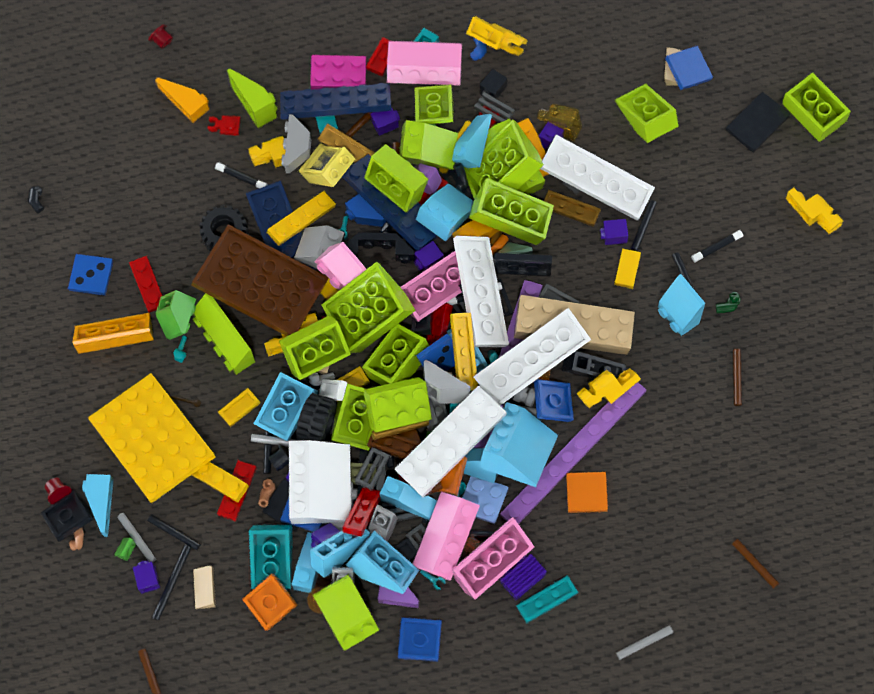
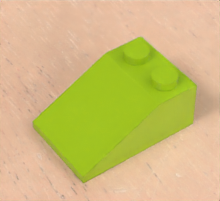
(254, 98)
(434, 104)
(648, 112)
(427, 145)
(351, 419)
(346, 612)

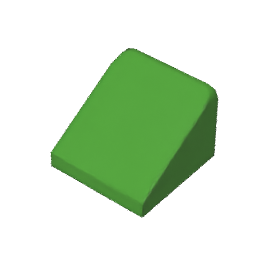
(125, 548)

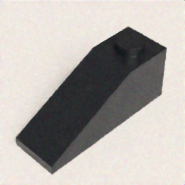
(590, 366)

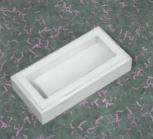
(333, 389)

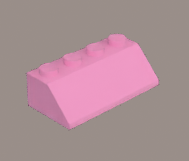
(424, 63)
(339, 265)
(433, 286)
(445, 535)
(492, 559)

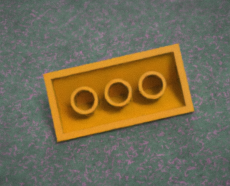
(113, 333)

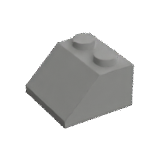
(315, 242)

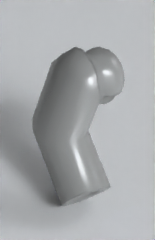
(316, 379)

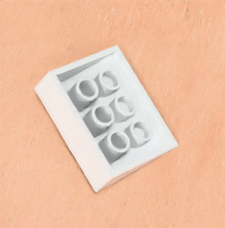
(319, 482)

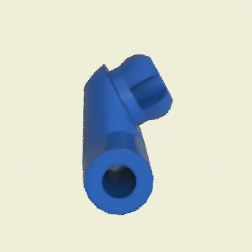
(479, 51)

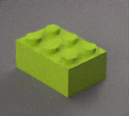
(816, 107)
(396, 178)
(314, 347)
(395, 356)
(397, 404)

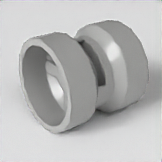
(526, 395)

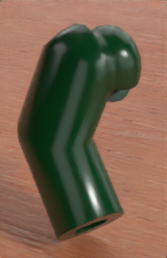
(730, 305)

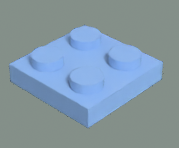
(487, 495)

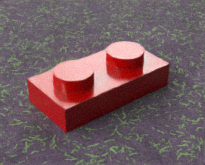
(378, 61)

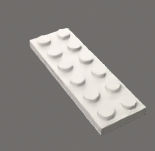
(596, 177)
(481, 291)
(532, 357)
(450, 441)

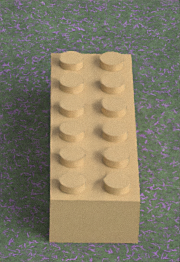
(607, 327)

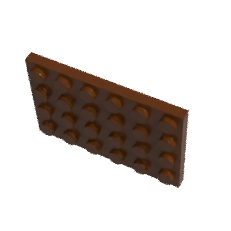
(260, 281)

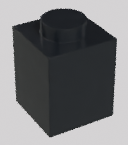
(493, 84)

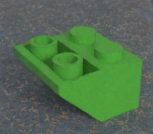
(174, 313)

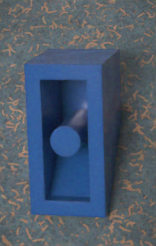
(363, 212)

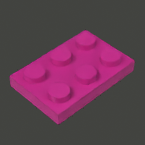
(337, 71)

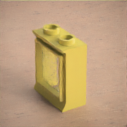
(326, 165)

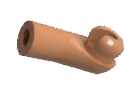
(266, 492)
(78, 542)

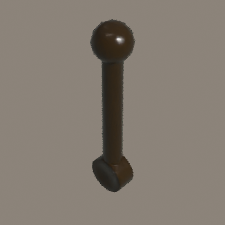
(196, 403)

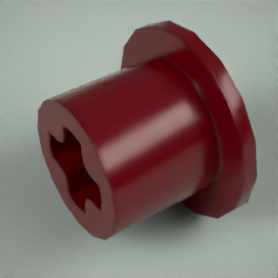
(161, 37)
(56, 490)

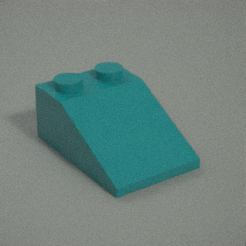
(271, 553)

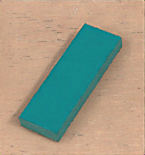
(547, 599)

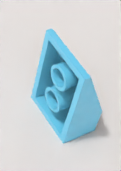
(445, 211)
(681, 306)
(283, 406)
(382, 564)

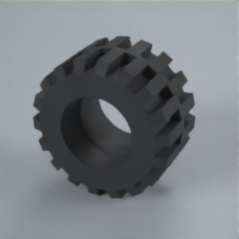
(220, 217)
(316, 418)

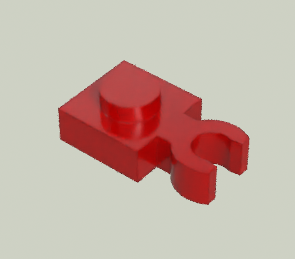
(228, 125)

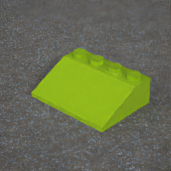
(506, 159)
(368, 307)

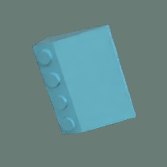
(518, 446)

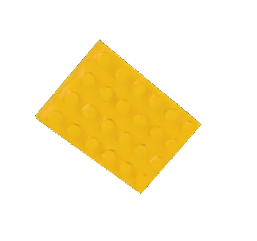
(151, 438)

